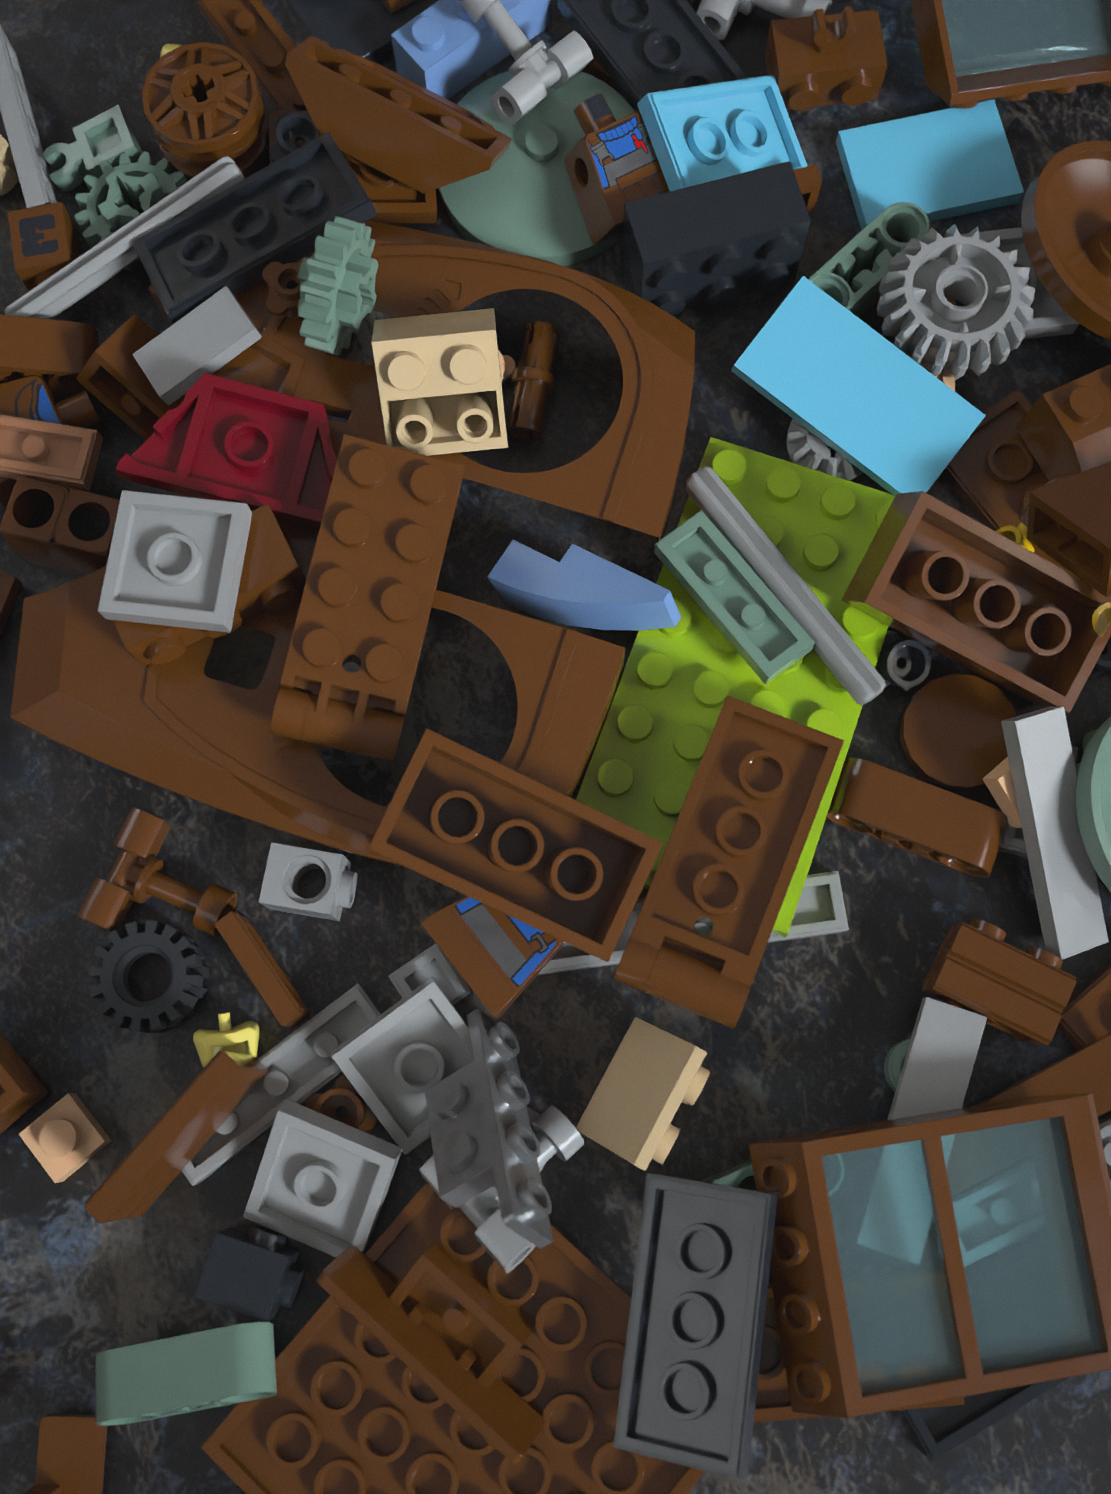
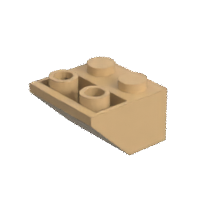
(440, 382)
(642, 1094)

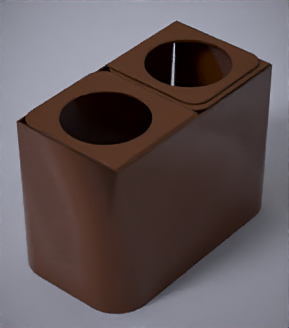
(34, 545)

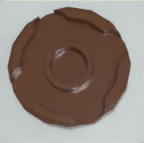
(955, 731)

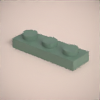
(733, 597)

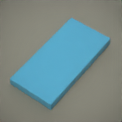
(857, 391)

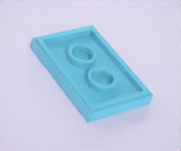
(719, 130)
(938, 160)

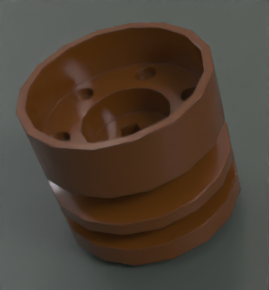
(207, 107)

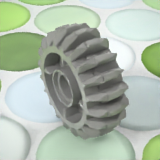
(960, 269)

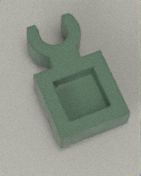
(96, 141)

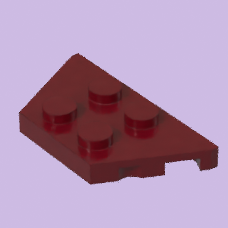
(241, 448)

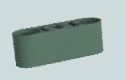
(874, 247)
(185, 1373)

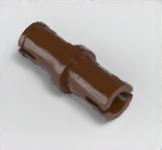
(533, 380)

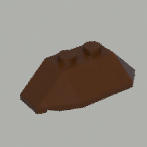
(390, 119)

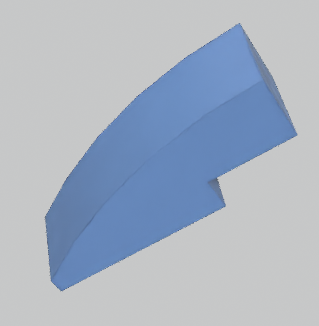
(581, 590)

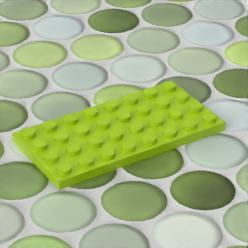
(686, 671)

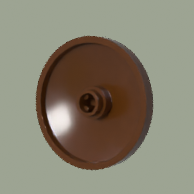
(1070, 232)

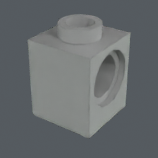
(286, 867)

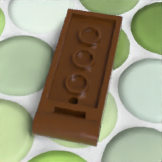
(367, 599)
(729, 862)

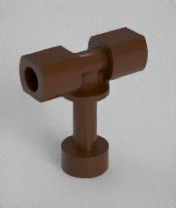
(139, 876)

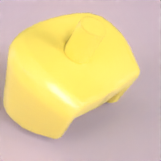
(235, 1039)

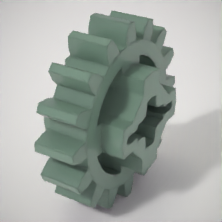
(118, 190)
(337, 285)

